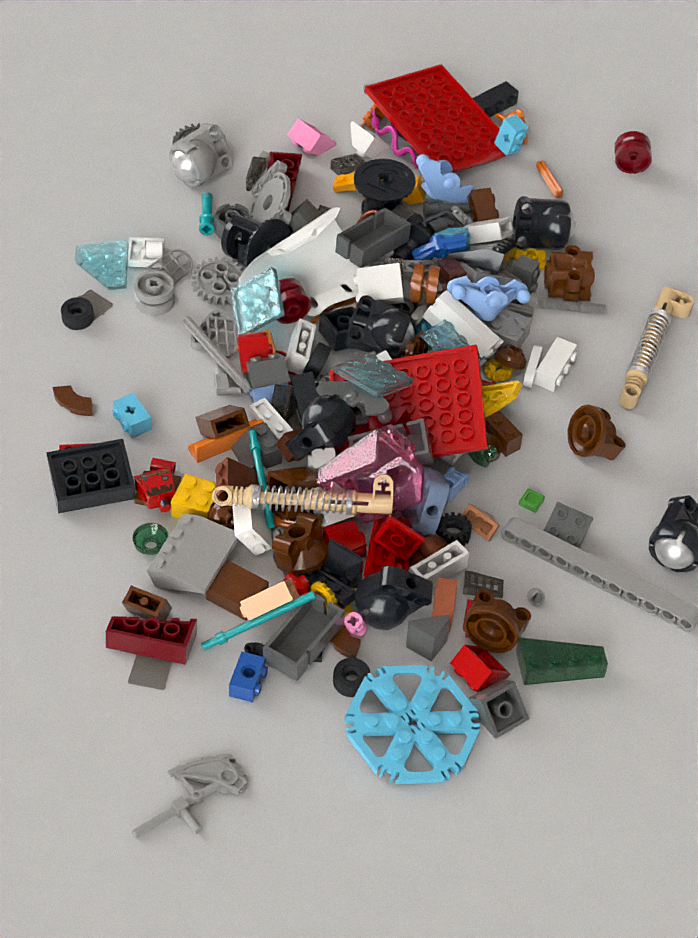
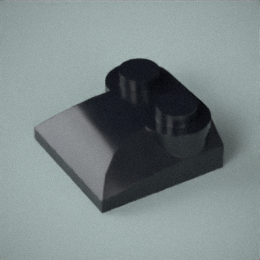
(343, 564)

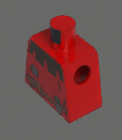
(156, 488)

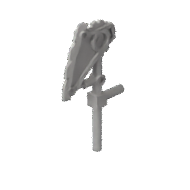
(215, 772)

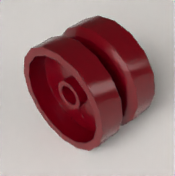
(632, 152)
(294, 300)

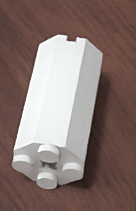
(465, 324)

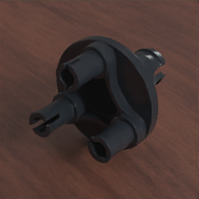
(418, 237)

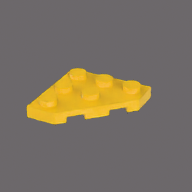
(499, 395)

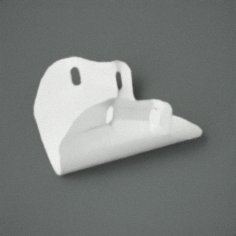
(312, 260)

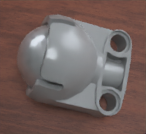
(200, 155)

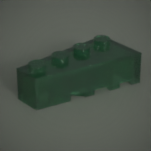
(559, 661)

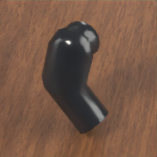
(254, 648)

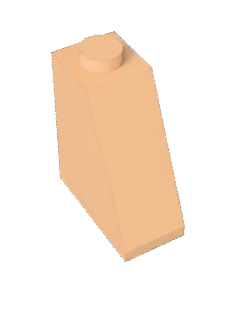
(269, 599)

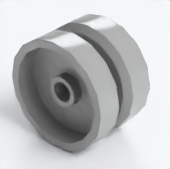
(154, 293)

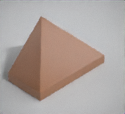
(481, 521)

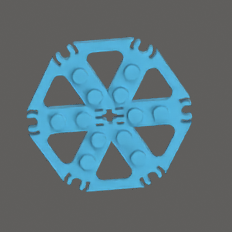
(405, 736)

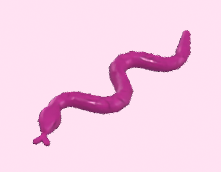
(375, 123)

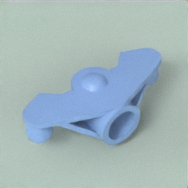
(440, 181)
(487, 296)

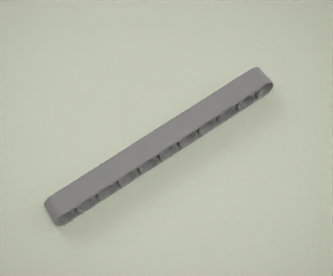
(601, 574)

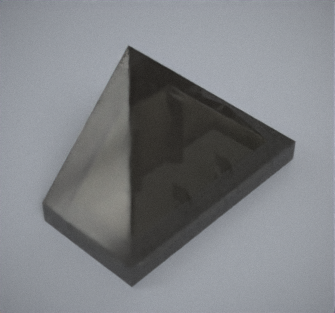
(284, 401)

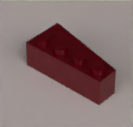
(152, 637)

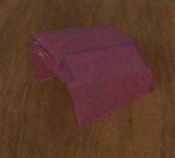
(377, 453)

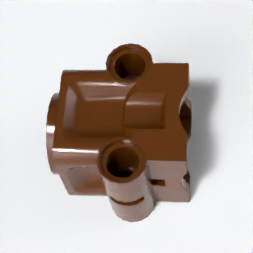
(569, 274)

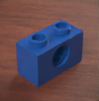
(247, 666)

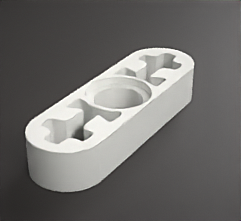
(532, 366)

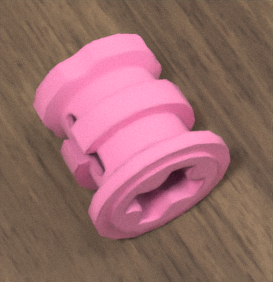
(350, 622)

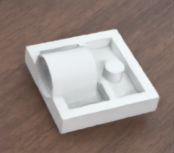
(145, 251)

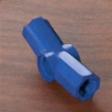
(440, 247)

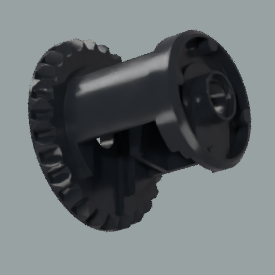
(388, 194)
(252, 238)

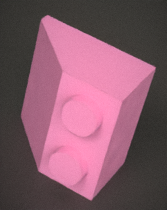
(310, 138)

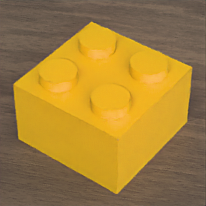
(193, 497)

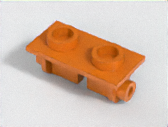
(368, 116)

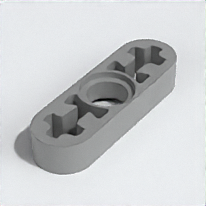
(194, 343)

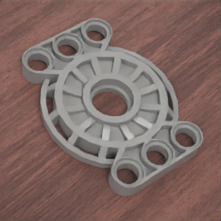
(274, 188)

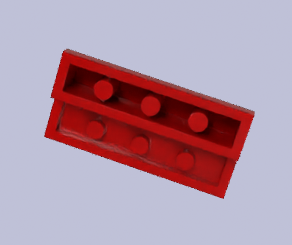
(379, 556)

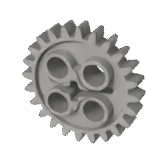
(216, 279)

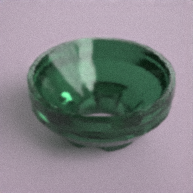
(149, 533)

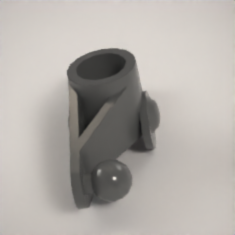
(359, 400)

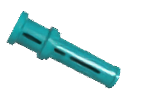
(206, 218)

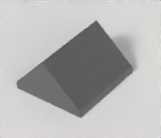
(427, 635)

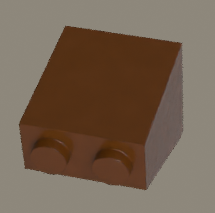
(296, 477)

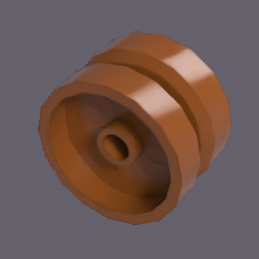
(424, 284)

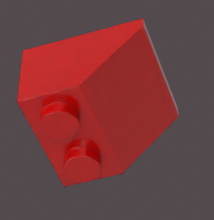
(398, 537)
(478, 667)

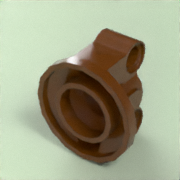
(593, 433)
(301, 545)
(494, 623)

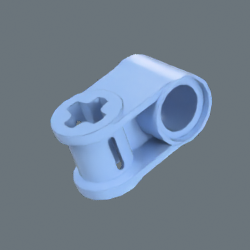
(456, 481)

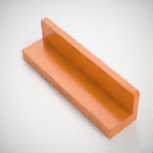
(211, 447)

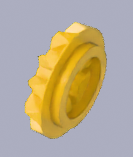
(501, 374)
(325, 592)

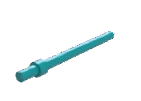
(255, 449)
(222, 637)

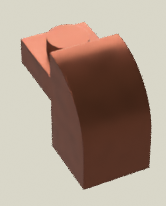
(428, 547)

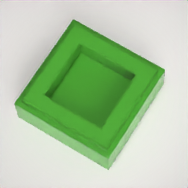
(531, 500)

